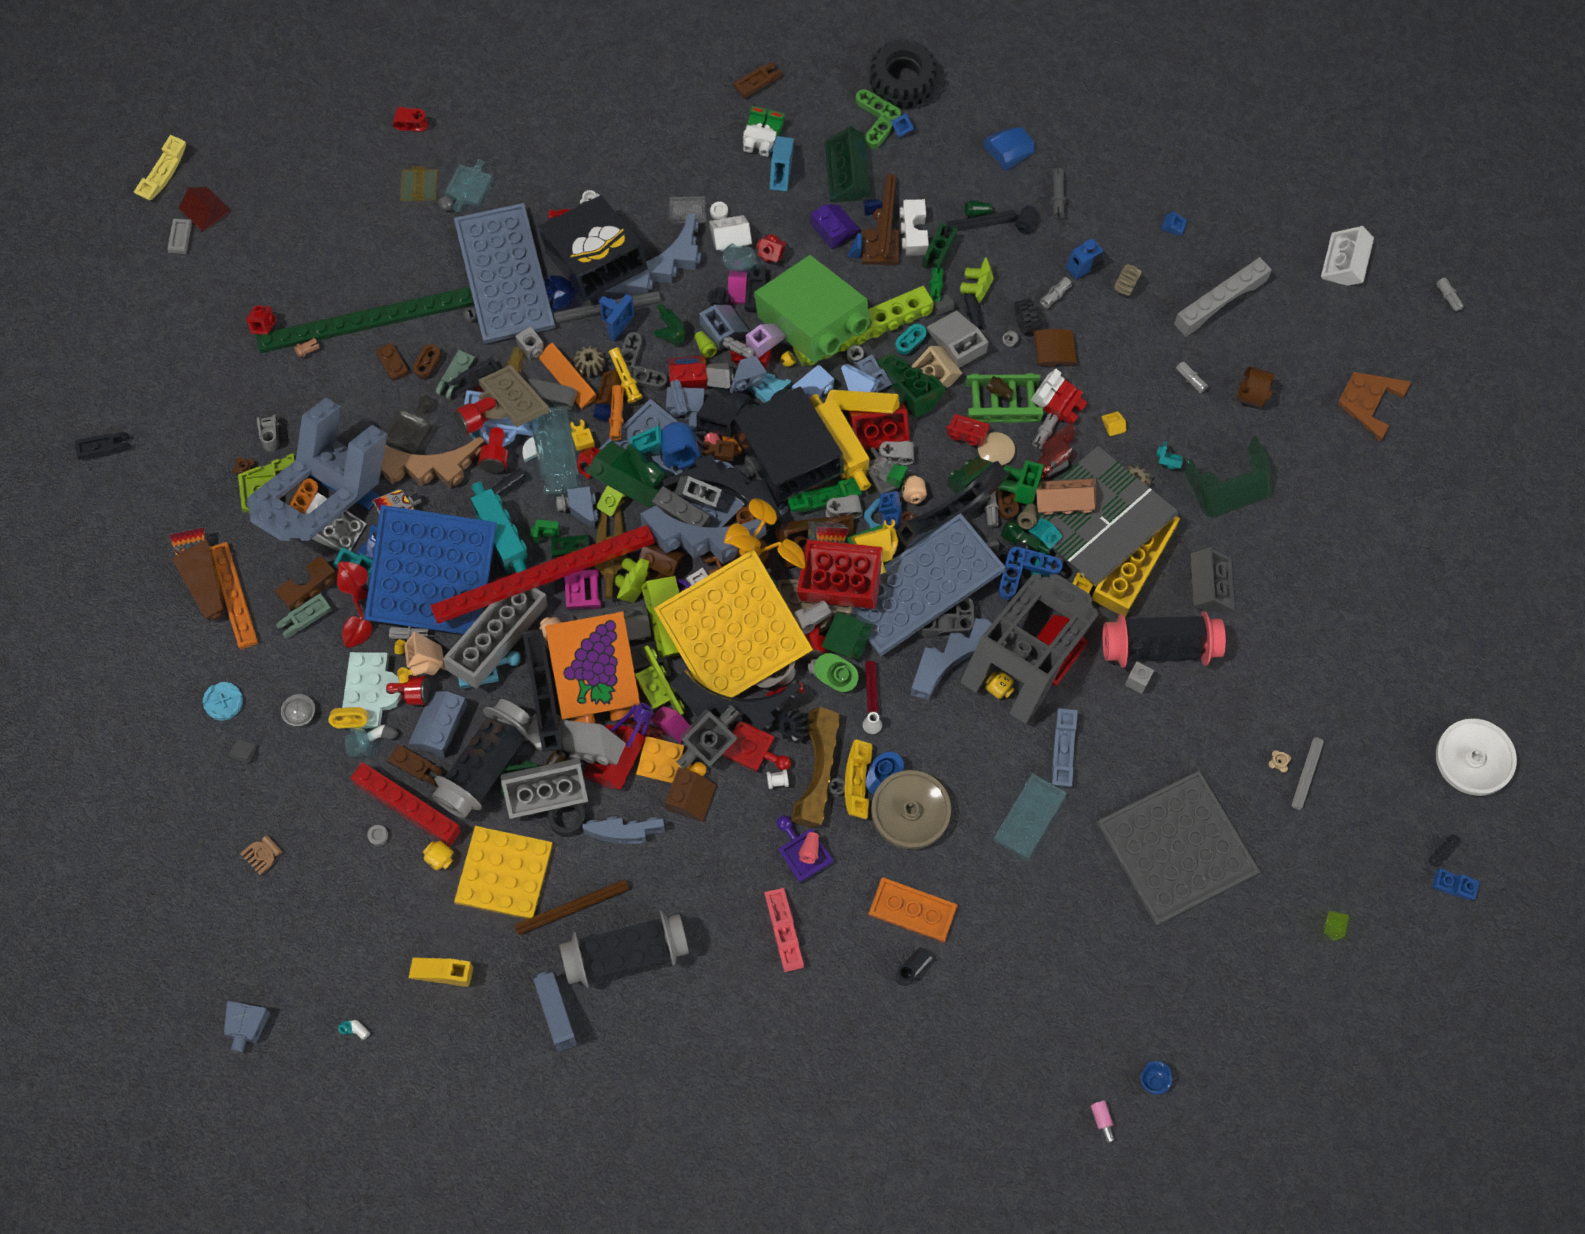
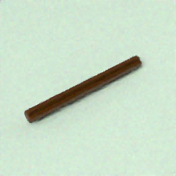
(887, 211)
(571, 907)

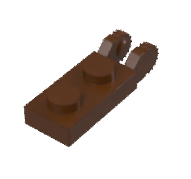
(757, 79)
(413, 765)

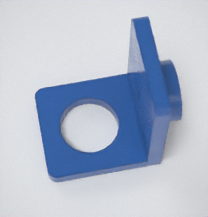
(368, 548)

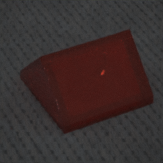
(202, 207)

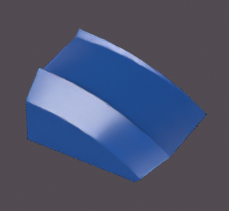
(1009, 146)

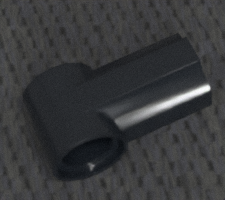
(913, 965)

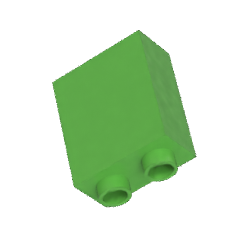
(813, 308)

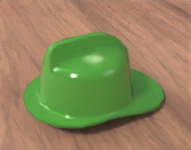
(836, 672)

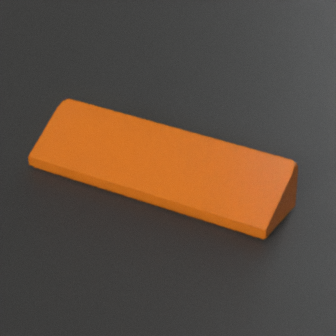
(567, 375)

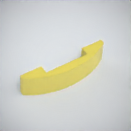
(163, 170)

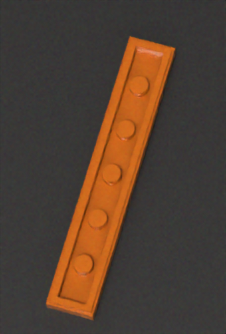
(234, 596)

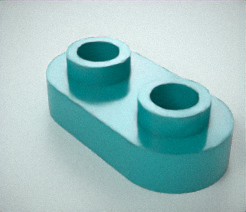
(909, 340)

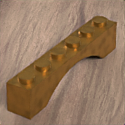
(810, 806)

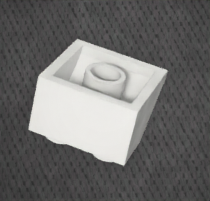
(730, 231)

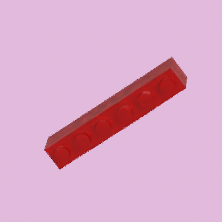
(405, 804)

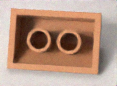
(1066, 496)

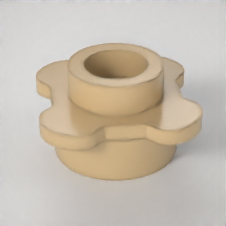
(1285, 759)

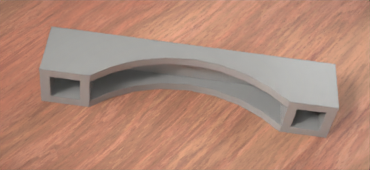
(1201, 310)

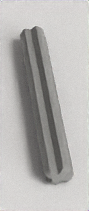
(1307, 773)

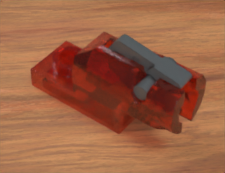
(1056, 452)

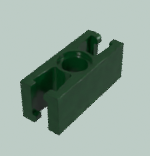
(939, 241)

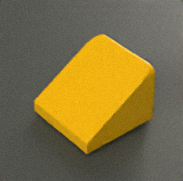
(1114, 423)

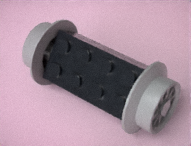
(483, 759)
(624, 948)

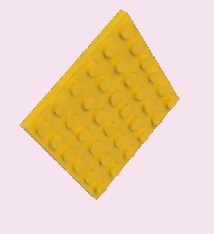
(733, 627)

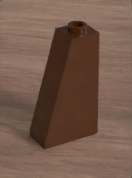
(200, 575)

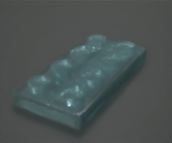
(1030, 816)

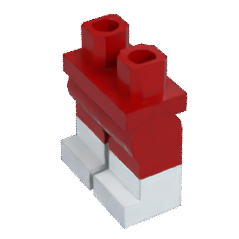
(1059, 397)

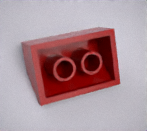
(876, 427)
(1049, 634)
(614, 775)

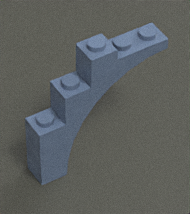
(663, 268)
(695, 539)
(936, 664)

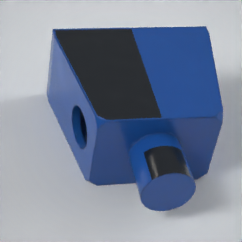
(1087, 256)

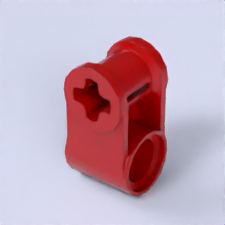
(408, 119)

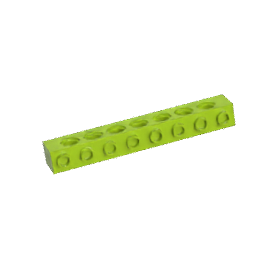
(885, 311)

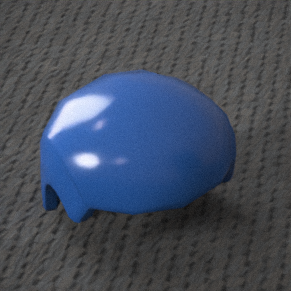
(1156, 1077)

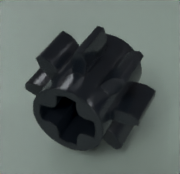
(718, 296)

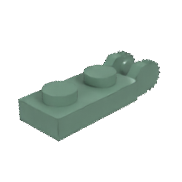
(460, 363)
(304, 615)

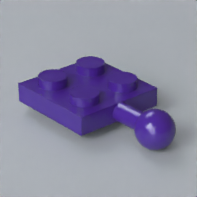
(791, 850)

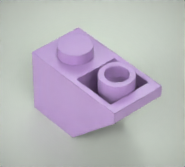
(764, 338)

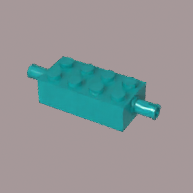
(507, 545)

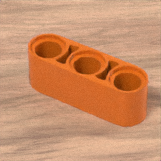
(303, 495)

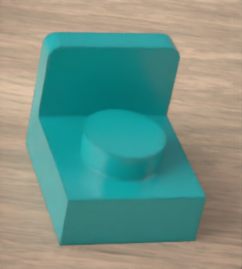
(1046, 533)

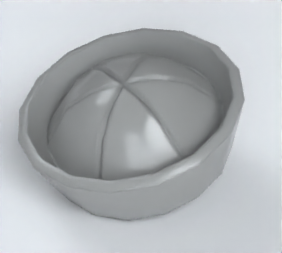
(298, 710)

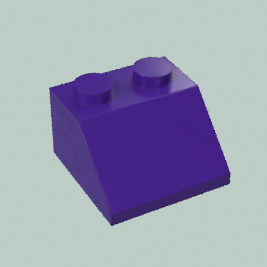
(833, 224)

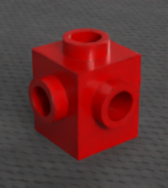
(771, 248)
(261, 319)

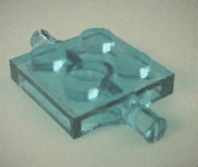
(468, 185)

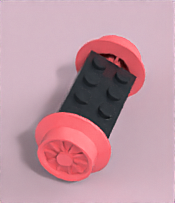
(1163, 638)

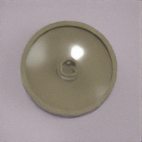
(911, 809)

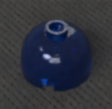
(559, 292)

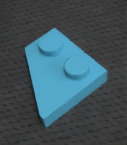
(769, 387)

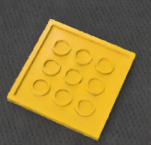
(503, 873)

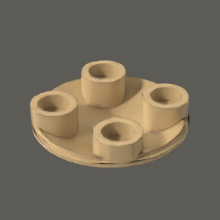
(997, 448)

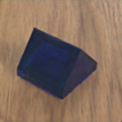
(870, 206)

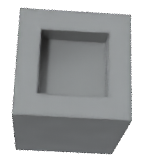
(529, 336)
(1139, 677)

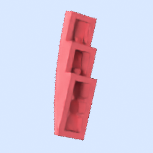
(784, 930)

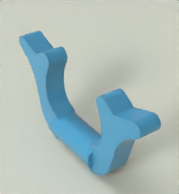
(867, 515)

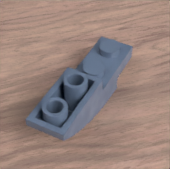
(614, 831)

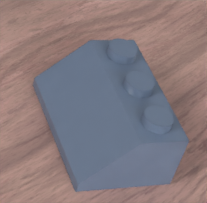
(439, 723)

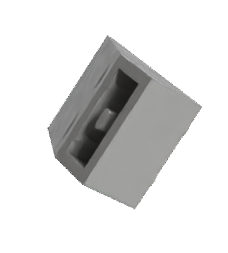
(959, 338)

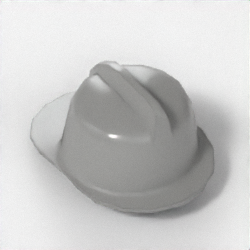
(780, 677)

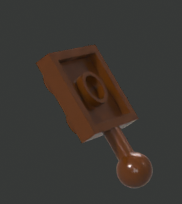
(870, 243)

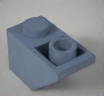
(748, 374)
(581, 505)

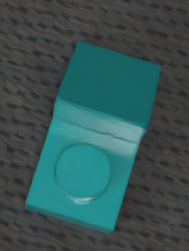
(648, 440)

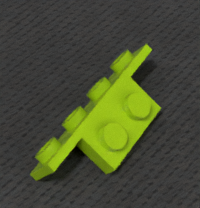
(655, 685)

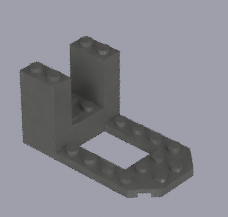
(1024, 654)

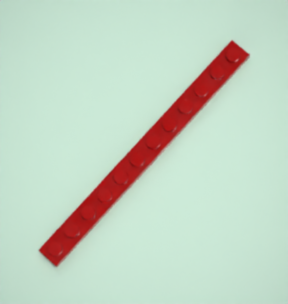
(542, 574)

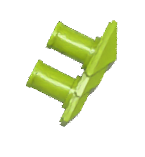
(984, 277)
(631, 585)

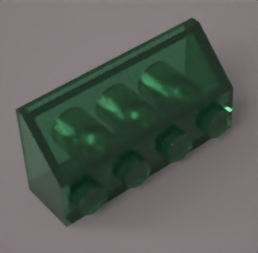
(847, 166)

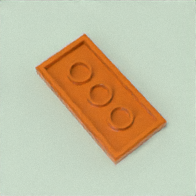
(912, 909)

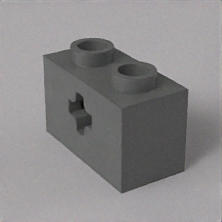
(697, 492)

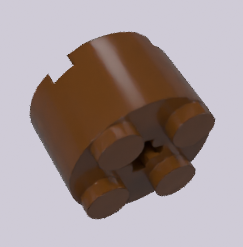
(1255, 387)

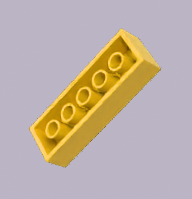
(1126, 581)

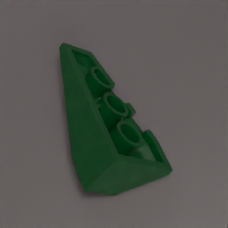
(914, 387)
(617, 471)

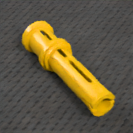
(627, 382)

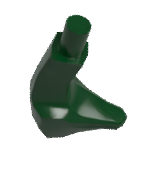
(675, 331)
(650, 472)
(1015, 534)

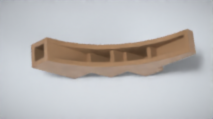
(422, 468)

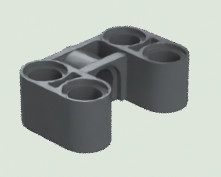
(952, 623)

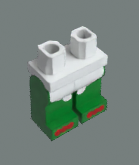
(762, 130)

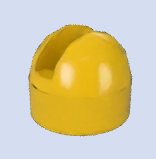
(789, 359)

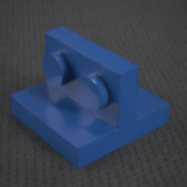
(616, 315)

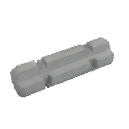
(738, 347)

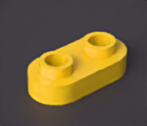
(348, 717)

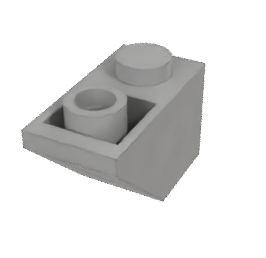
(719, 375)

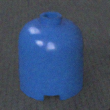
(679, 445)

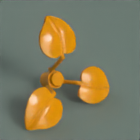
(740, 537)

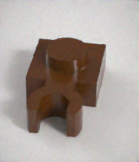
(722, 450)

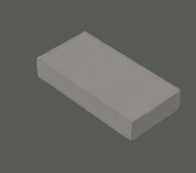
(179, 236)

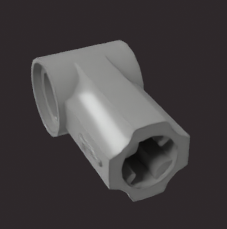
(809, 618)

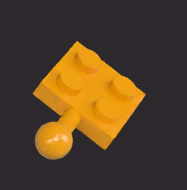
(660, 759)

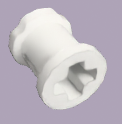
(777, 779)

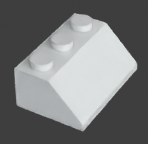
(1348, 256)

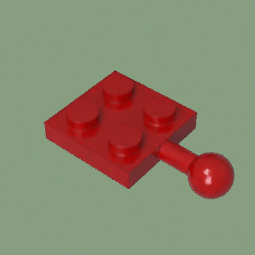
(752, 748)

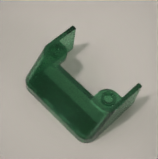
(1240, 491)

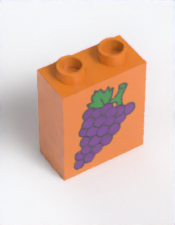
(593, 667)

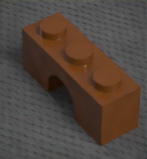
(321, 577)

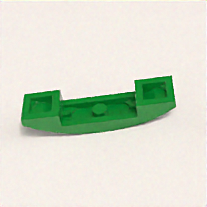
(818, 498)

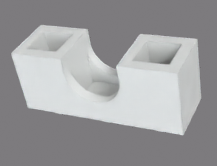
(913, 214)

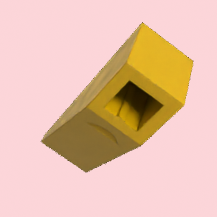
(442, 971)

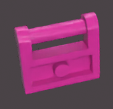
(576, 590)

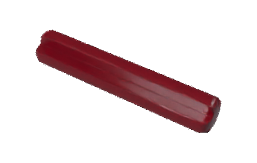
(871, 686)

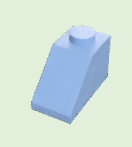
(858, 380)

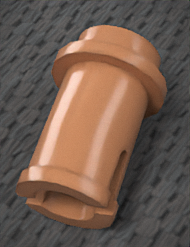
(305, 348)

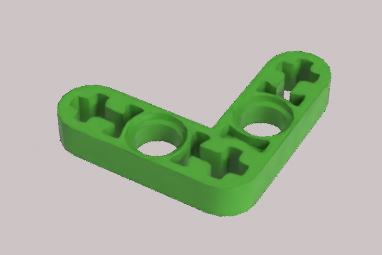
(882, 114)

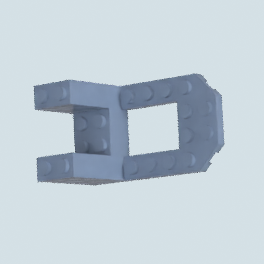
(348, 470)

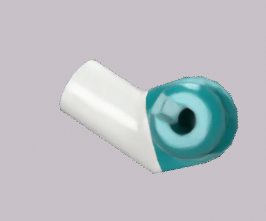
(352, 1027)

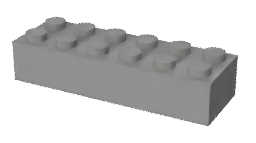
(493, 636)

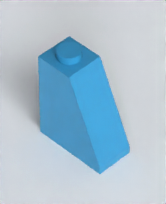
(781, 163)

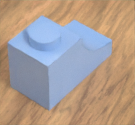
(816, 382)

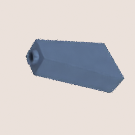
(554, 1011)

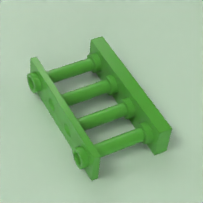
(1004, 415)

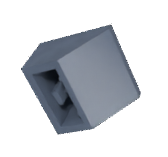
(722, 322)

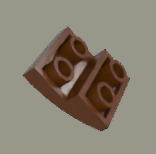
(1055, 347)

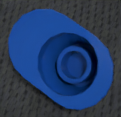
(883, 767)

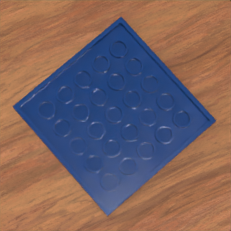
(426, 561)

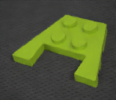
(257, 477)

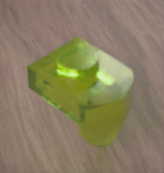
(1336, 925)

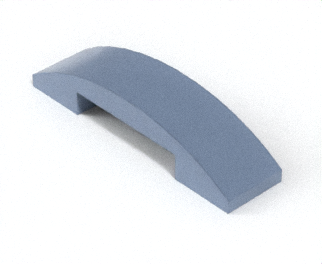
(1064, 747)

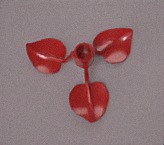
(351, 581)

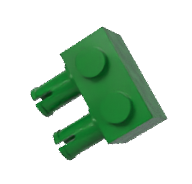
(1027, 482)

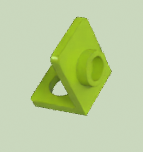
(610, 500)

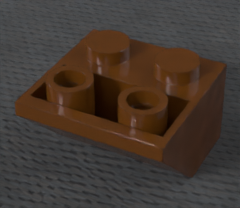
(661, 563)

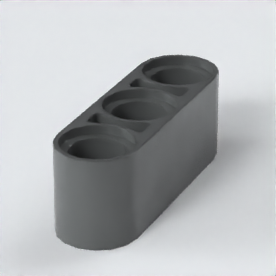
(554, 394)

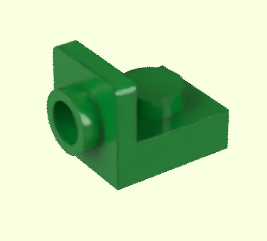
(544, 527)

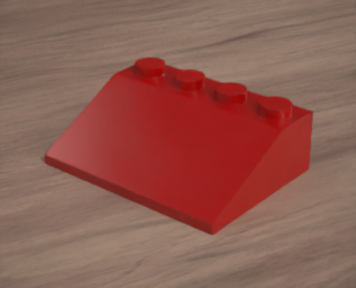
(840, 574)

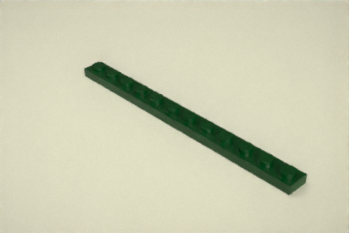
(365, 319)

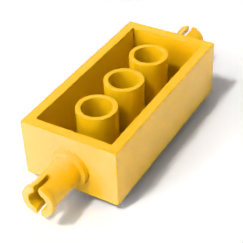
(854, 456)

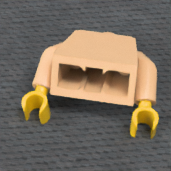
(421, 656)

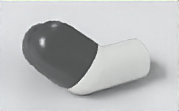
(384, 732)

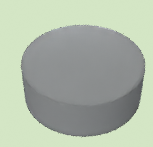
(377, 835)

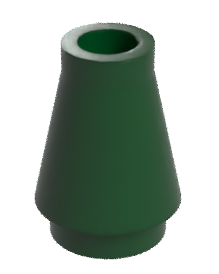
(975, 208)

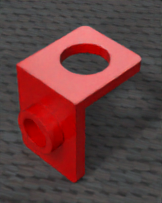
(586, 456)

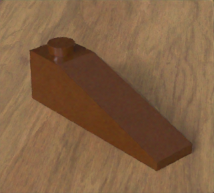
(798, 530)

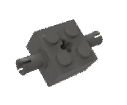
(707, 750)

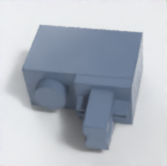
(694, 400)

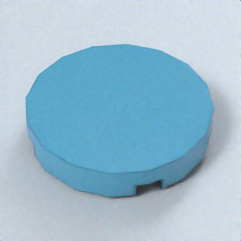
(222, 701)

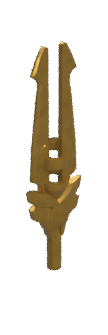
(611, 567)

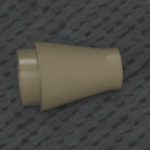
(1027, 518)

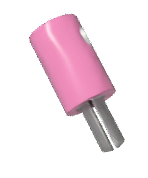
(1103, 1119)

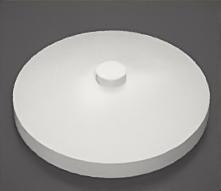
(1476, 757)

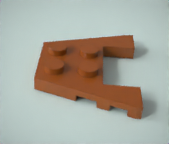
(1363, 396)

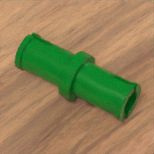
(936, 284)

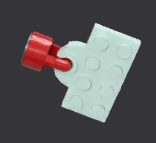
(376, 689)

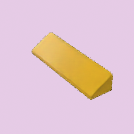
(864, 401)

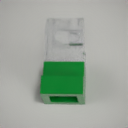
(889, 471)

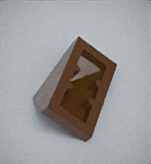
(605, 391)

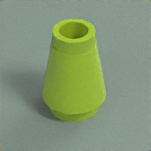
(706, 346)

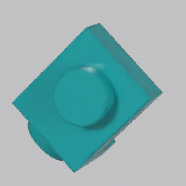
(1168, 459)

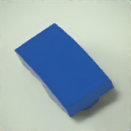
(890, 508)
(1455, 885)

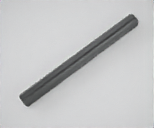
(594, 309)

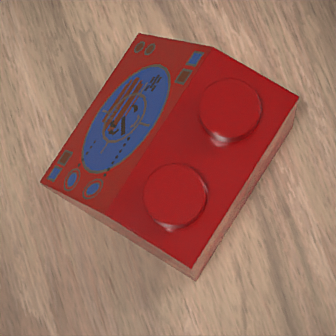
(689, 371)

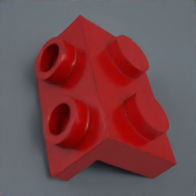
(968, 430)

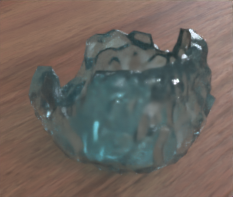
(739, 259)

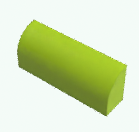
(655, 593)

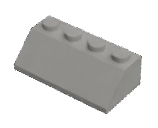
(544, 788)

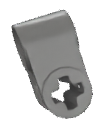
(269, 429)
(898, 452)
(844, 506)

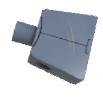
(244, 1024)

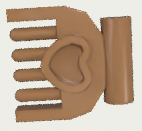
(262, 852)

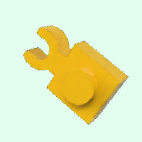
(581, 437)

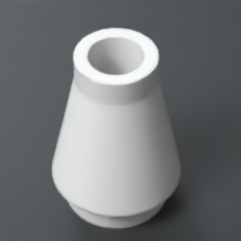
(872, 723)

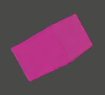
(737, 287)
(670, 722)

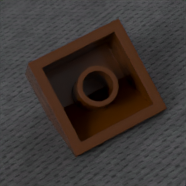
(690, 794)

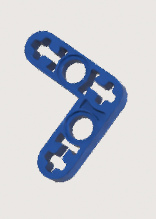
(1024, 562)

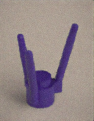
(641, 713)

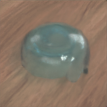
(357, 743)

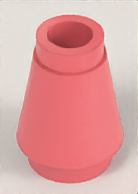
(809, 849)

